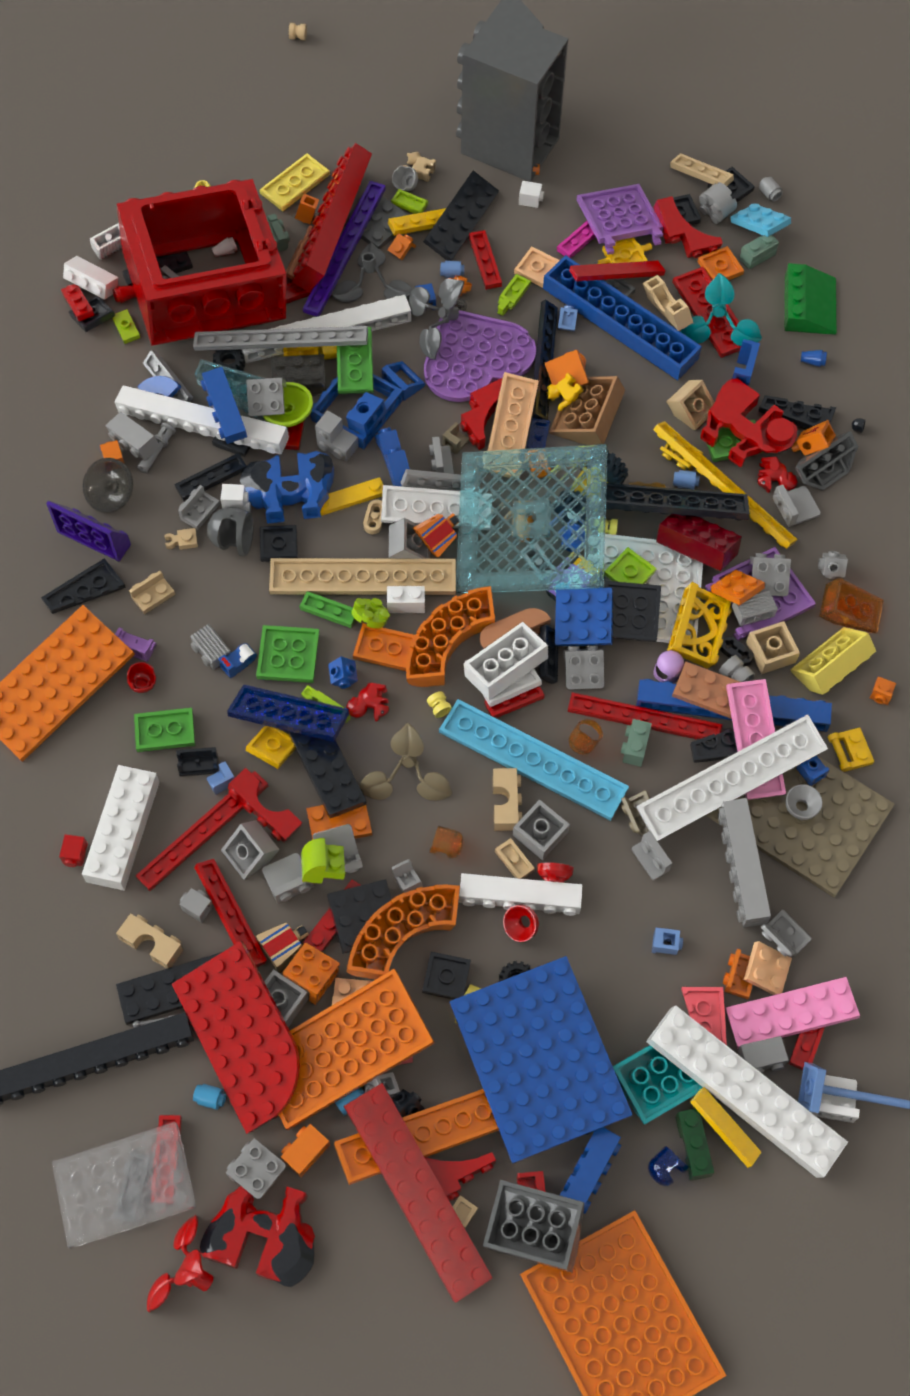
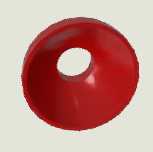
(555, 872)
(513, 924)

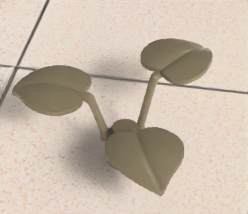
(409, 745)

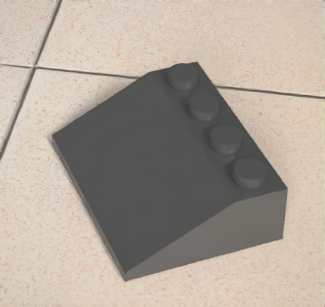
(535, 1226)

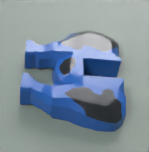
(272, 491)

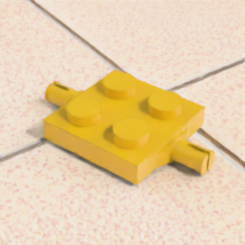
(626, 251)

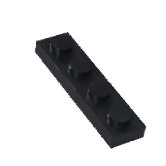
(211, 476)

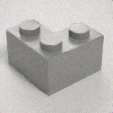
(334, 438)

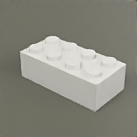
(506, 660)

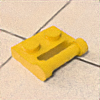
(856, 748)

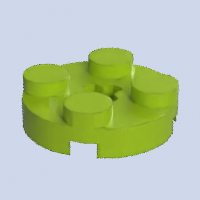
(370, 612)

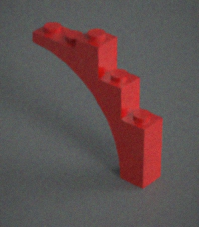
(453, 1172)

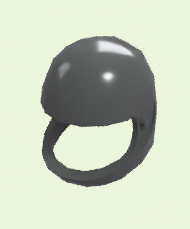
(231, 528)

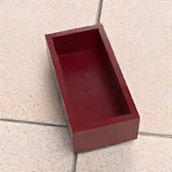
(699, 540)

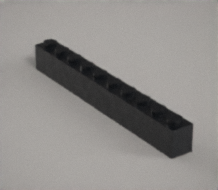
(95, 1057)

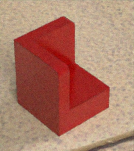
(532, 1180)

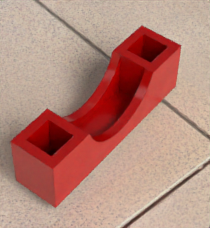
(282, 823)

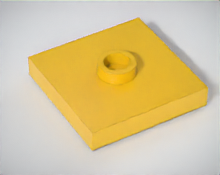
(271, 746)

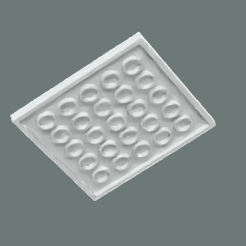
(672, 573)

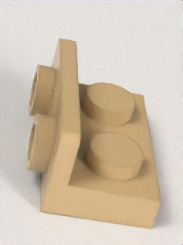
(151, 592)

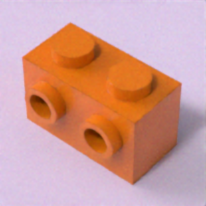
(304, 1150)

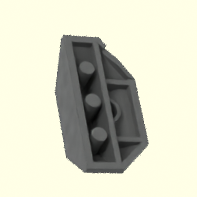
(829, 464)

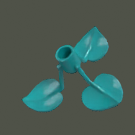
(719, 293)

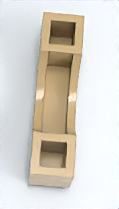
(674, 311)

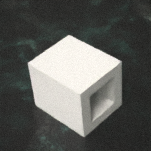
(530, 194)

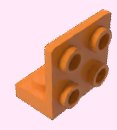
(312, 971)

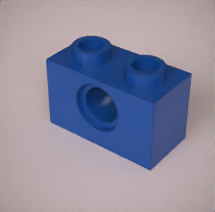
(365, 413)

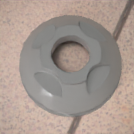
(805, 794)

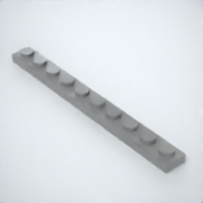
(281, 338)

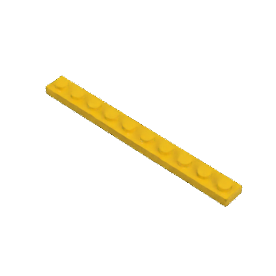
(720, 480)

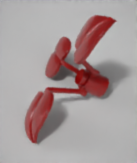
(189, 1273)

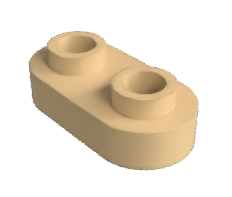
(373, 518)

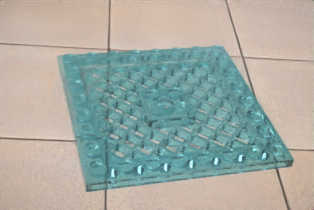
(523, 459)

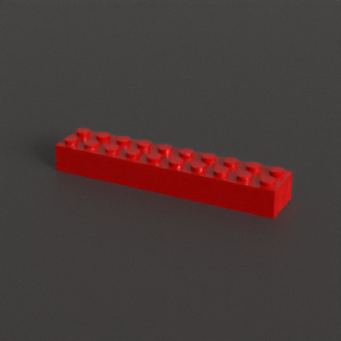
(331, 217)

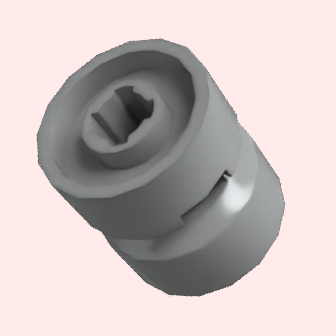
(734, 669)

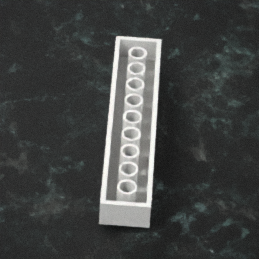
(747, 1092)

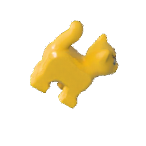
(565, 388)

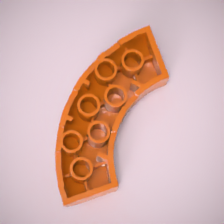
(444, 632)
(399, 921)

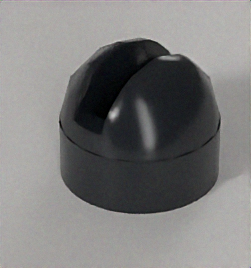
(858, 425)

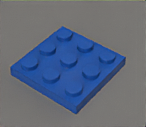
(584, 617)

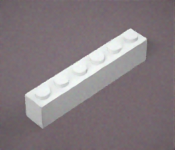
(508, 892)

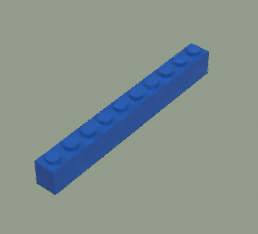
(784, 710)

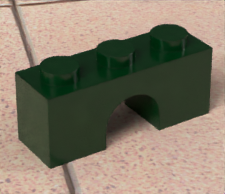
(696, 1146)

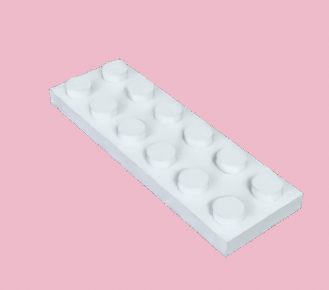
(422, 504)

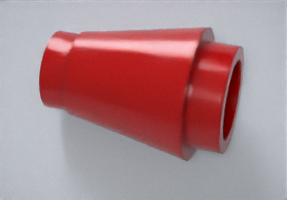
(123, 293)

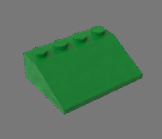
(809, 300)

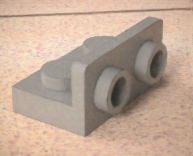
(652, 856)

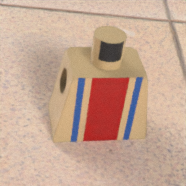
(281, 944)

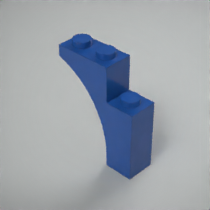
(393, 454)

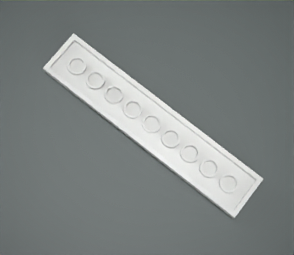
(731, 777)

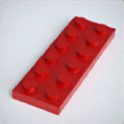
(692, 290)

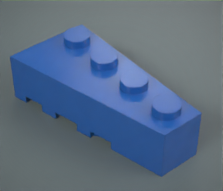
(224, 405)

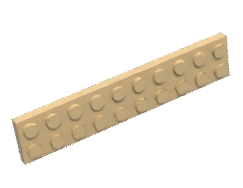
(360, 576)

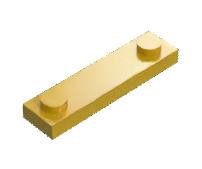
(352, 496)

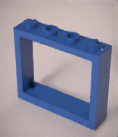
(394, 395)

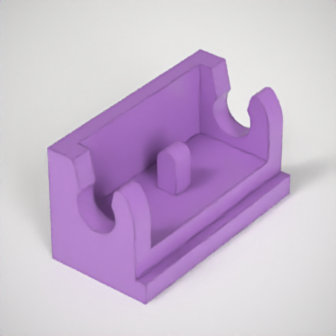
(142, 648)

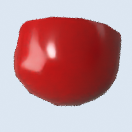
(141, 677)

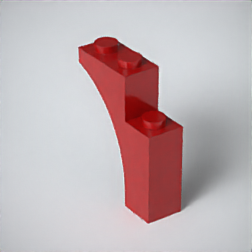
(677, 229)
(483, 405)

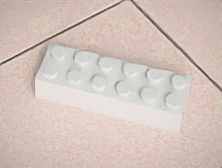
(121, 827)

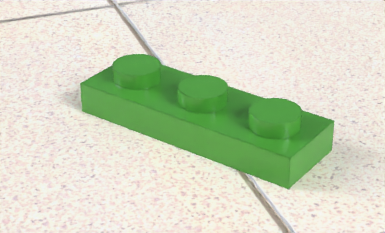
(327, 609)

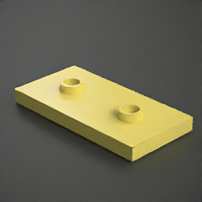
(294, 182)

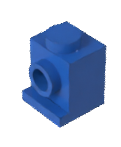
(813, 774)

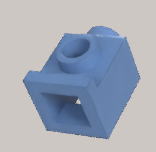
(661, 935)

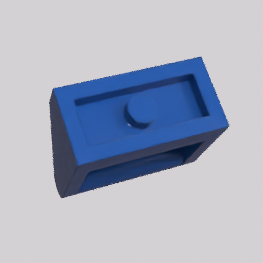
(389, 375)

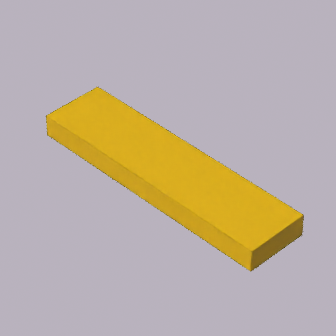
(726, 1127)

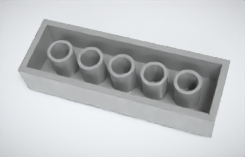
(744, 862)

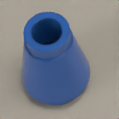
(815, 357)

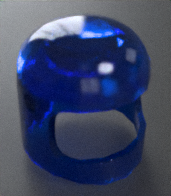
(661, 1165)

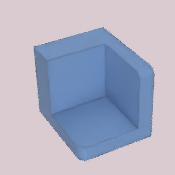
(221, 779)

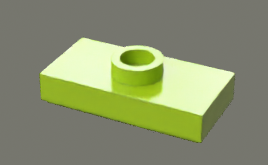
(409, 202)
(126, 326)

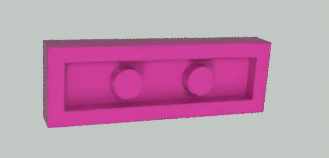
(576, 240)

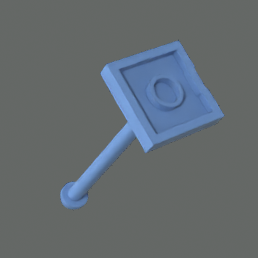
(813, 1087)

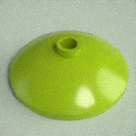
(297, 406)

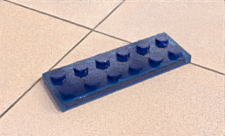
(288, 712)

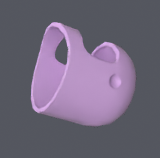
(671, 664)

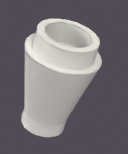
(225, 247)

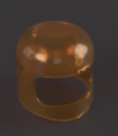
(581, 742)
(447, 842)

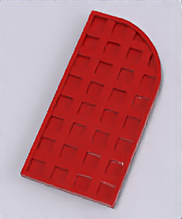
(242, 1034)

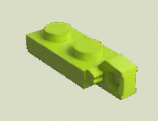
(512, 293)
(311, 694)

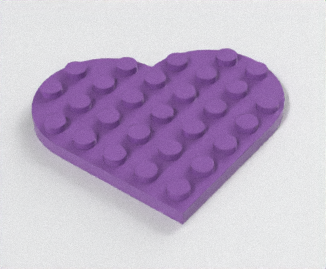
(475, 354)

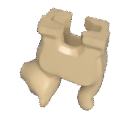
(422, 165)

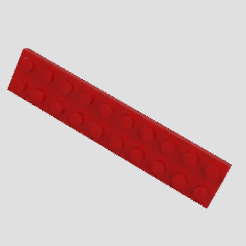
(418, 1192)

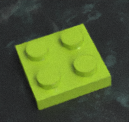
(630, 568)

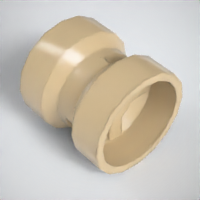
(297, 31)

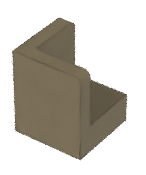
(454, 438)

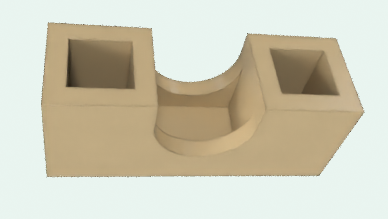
(506, 783)
(136, 930)

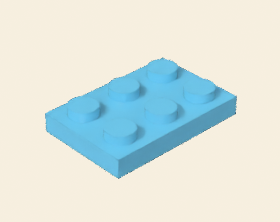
(760, 220)

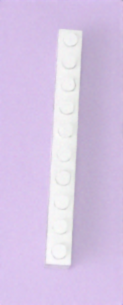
(374, 315)
(197, 418)

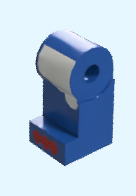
(237, 660)

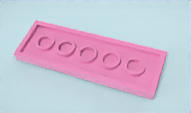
(751, 723)
(793, 1012)

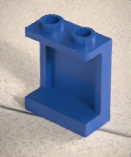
(747, 357)

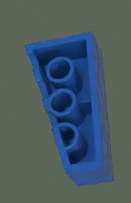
(591, 1166)

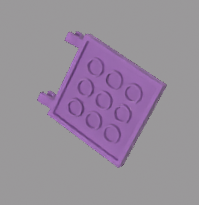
(620, 215)
(788, 606)

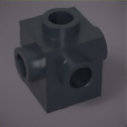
(407, 1103)

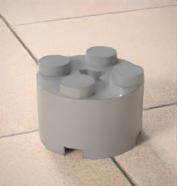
(717, 202)

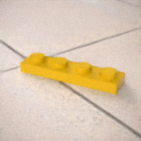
(414, 222)

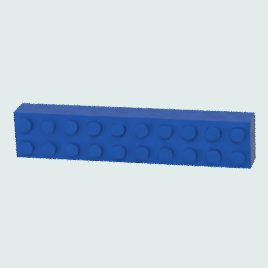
(624, 319)

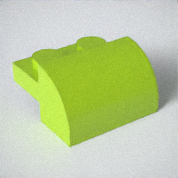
(322, 861)

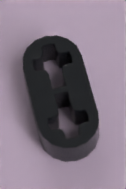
(737, 649)

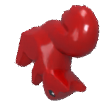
(775, 471)
(371, 698)

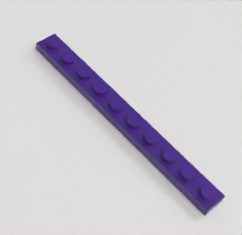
(344, 248)

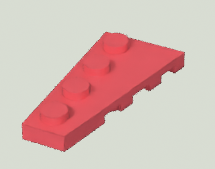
(707, 1008)

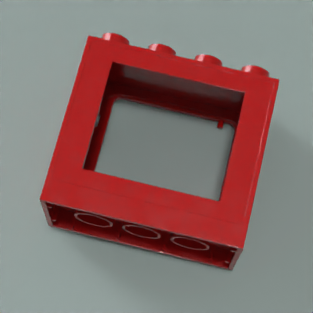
(208, 299)

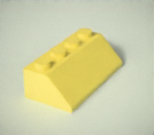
(834, 660)

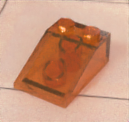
(851, 606)

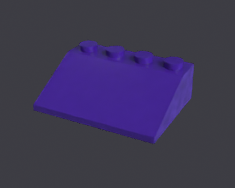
(89, 531)

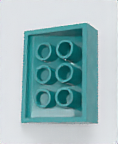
(653, 1083)

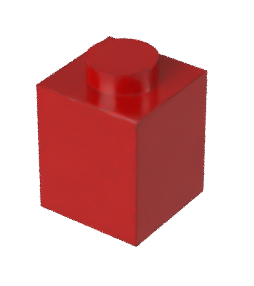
(73, 850)

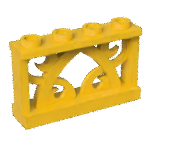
(679, 638)

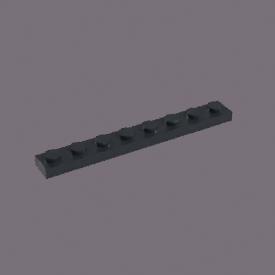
(544, 353)

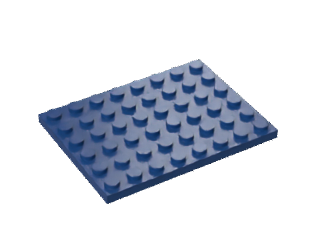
(540, 1059)

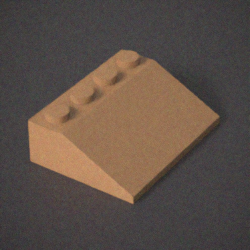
(592, 413)

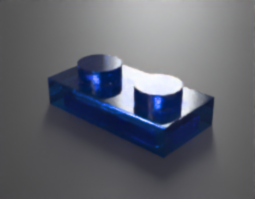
(538, 433)

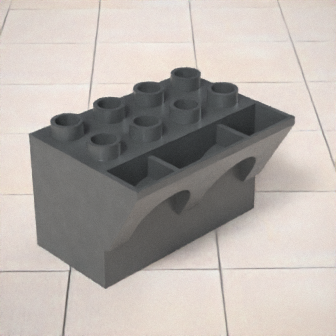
(511, 90)

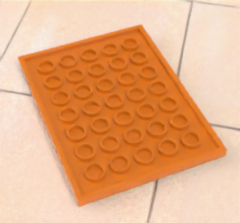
(623, 1318)

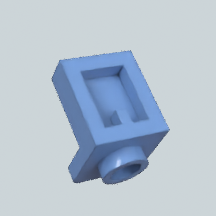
(567, 318)

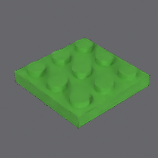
(288, 654)

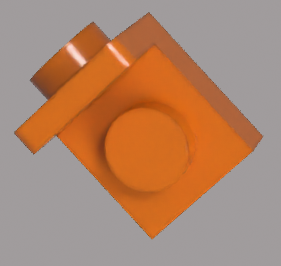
(882, 691)

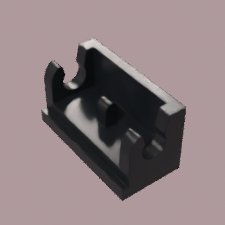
(197, 761)

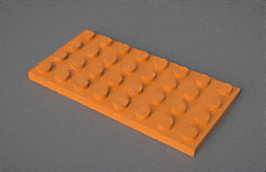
(57, 680)
(354, 1045)

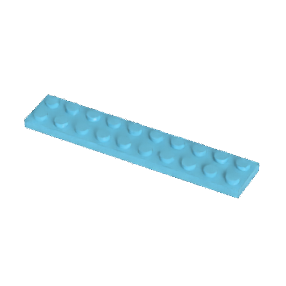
(534, 759)

